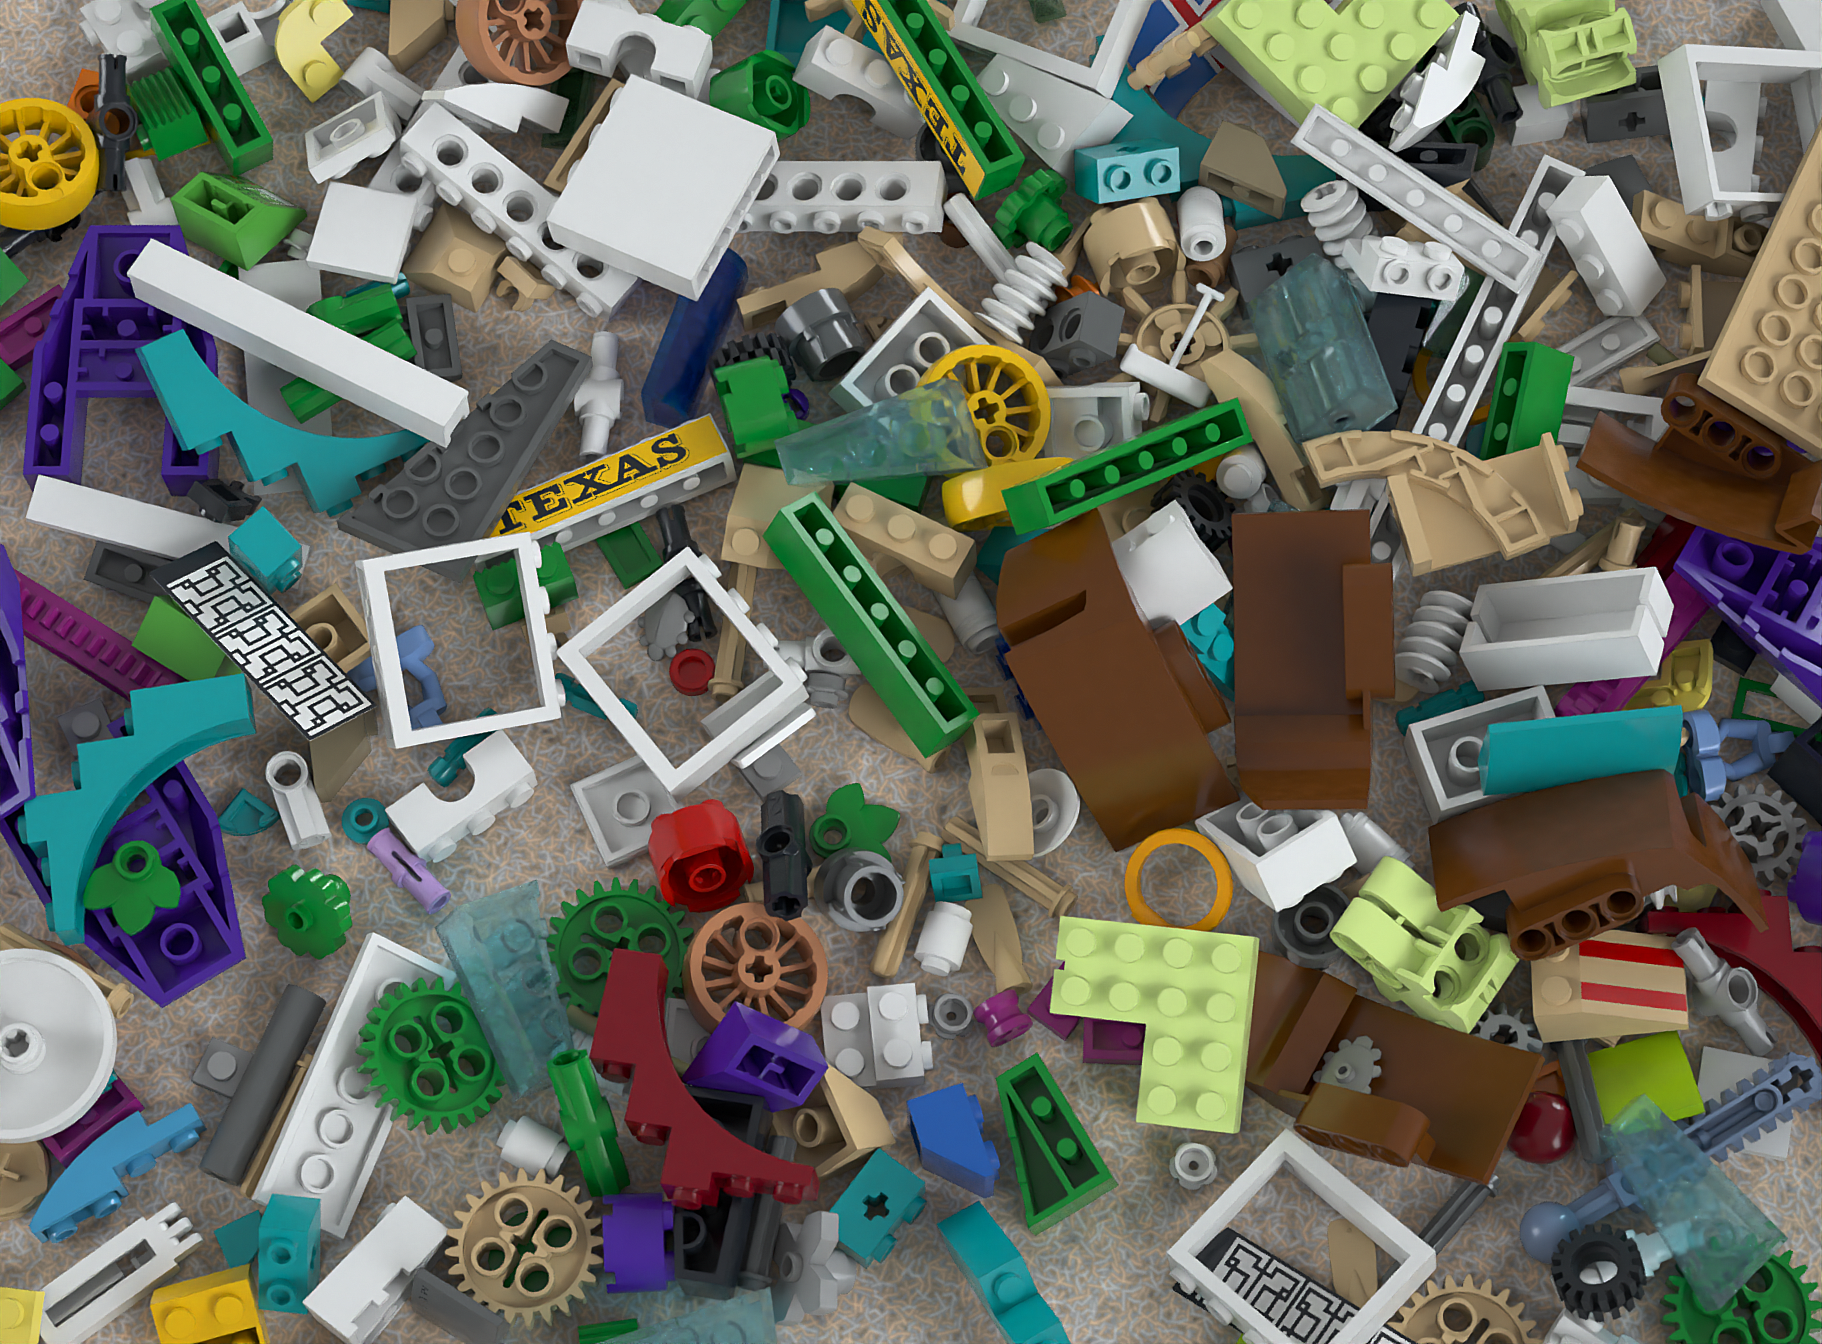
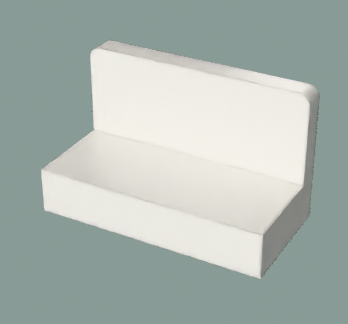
(742, 703)

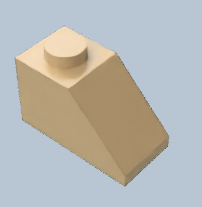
(416, 29)

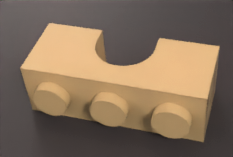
(932, 551)

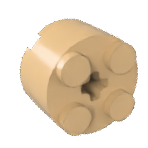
(1133, 247)

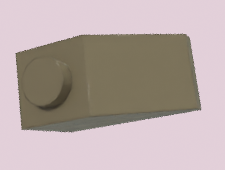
(1243, 169)
(340, 753)

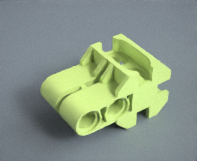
(1571, 46)
(1409, 943)

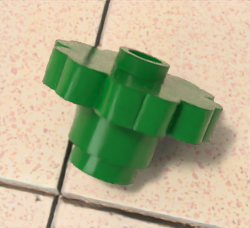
(1034, 213)
(308, 910)

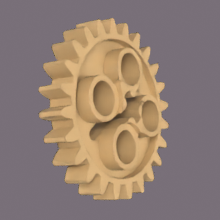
(485, 1231)
(1426, 1324)

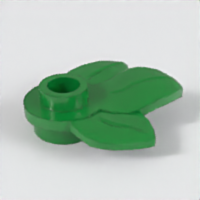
(857, 822)
(130, 893)

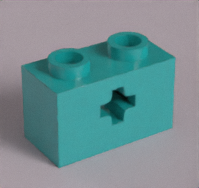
(1126, 170)
(267, 552)
(877, 1182)
(289, 1253)

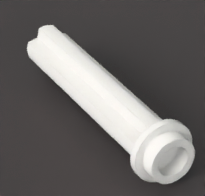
(982, 239)

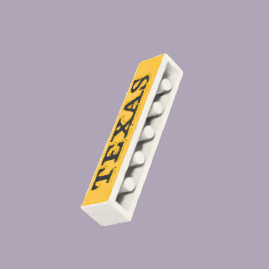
(618, 489)

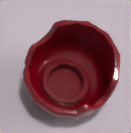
(1544, 1129)

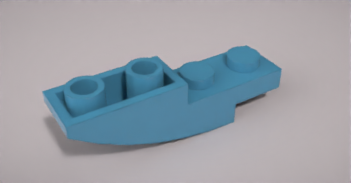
(94, 1179)

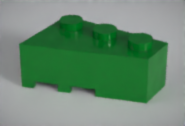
(1050, 1146)

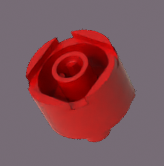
(700, 856)

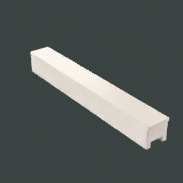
(298, 342)

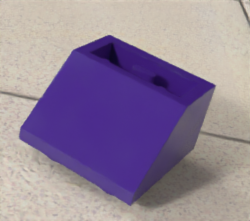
(758, 1058)

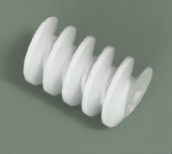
(1337, 216)
(1024, 293)
(1433, 640)

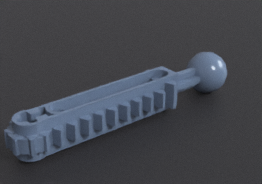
(1720, 1128)

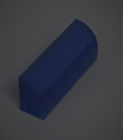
(690, 339)

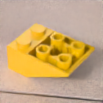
(211, 1310)

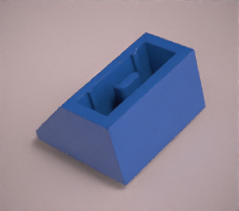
(949, 1139)

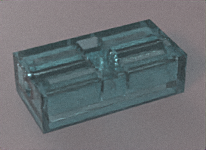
(1320, 352)

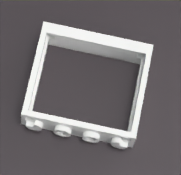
(1108, 63)
(1688, 125)
(386, 656)
(735, 738)
(1379, 1225)

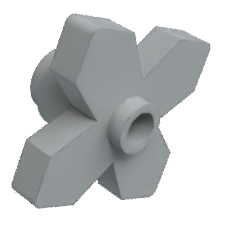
(810, 1269)

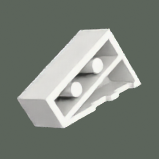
(1050, 112)
(378, 1273)

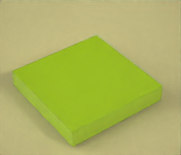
(1646, 1066)

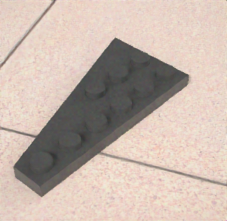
(466, 488)

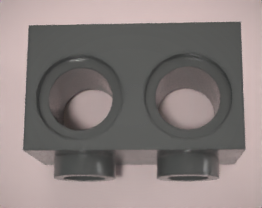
(1077, 333)

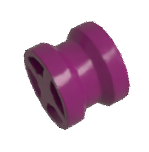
(1002, 1018)

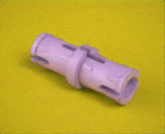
(428, 890)

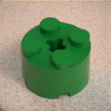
(763, 93)
(754, 404)

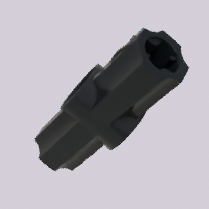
(784, 855)

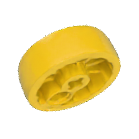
(34, 164)
(1023, 377)
(975, 498)

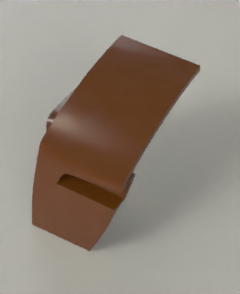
(1710, 472)
(1309, 656)
(1110, 691)
(1587, 857)
(1439, 1093)

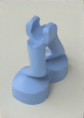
(413, 649)
(1707, 771)

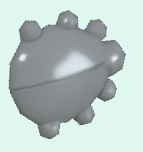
(665, 626)
(1351, 1066)

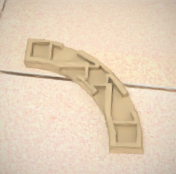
(895, 260)
(1436, 467)

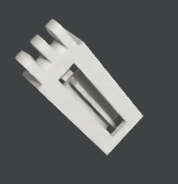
(1585, 403)
(99, 1292)

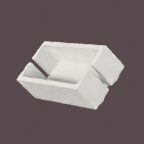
(1567, 629)

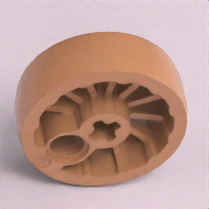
(519, 27)
(744, 918)

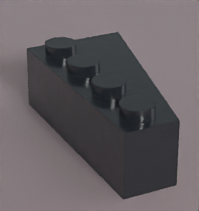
(1397, 332)
(713, 1238)

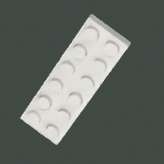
(333, 1123)

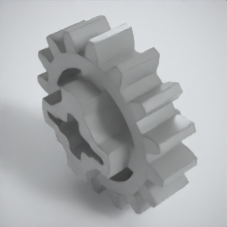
(1773, 825)

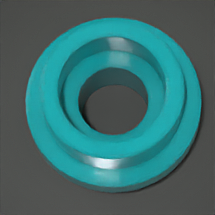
(363, 834)

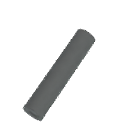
(262, 1085)

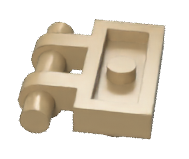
(1173, 57)

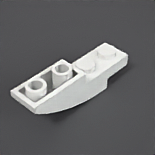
(1439, 86)

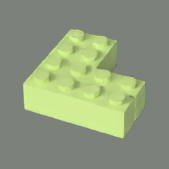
(1329, 56)
(1189, 993)

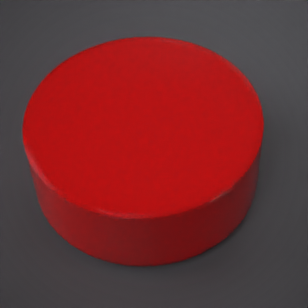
(691, 671)

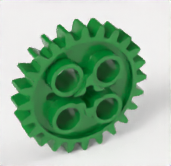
(639, 918)
(397, 1072)
(1783, 1299)

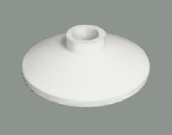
(1054, 808)

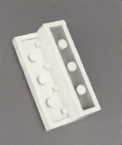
(1170, 567)

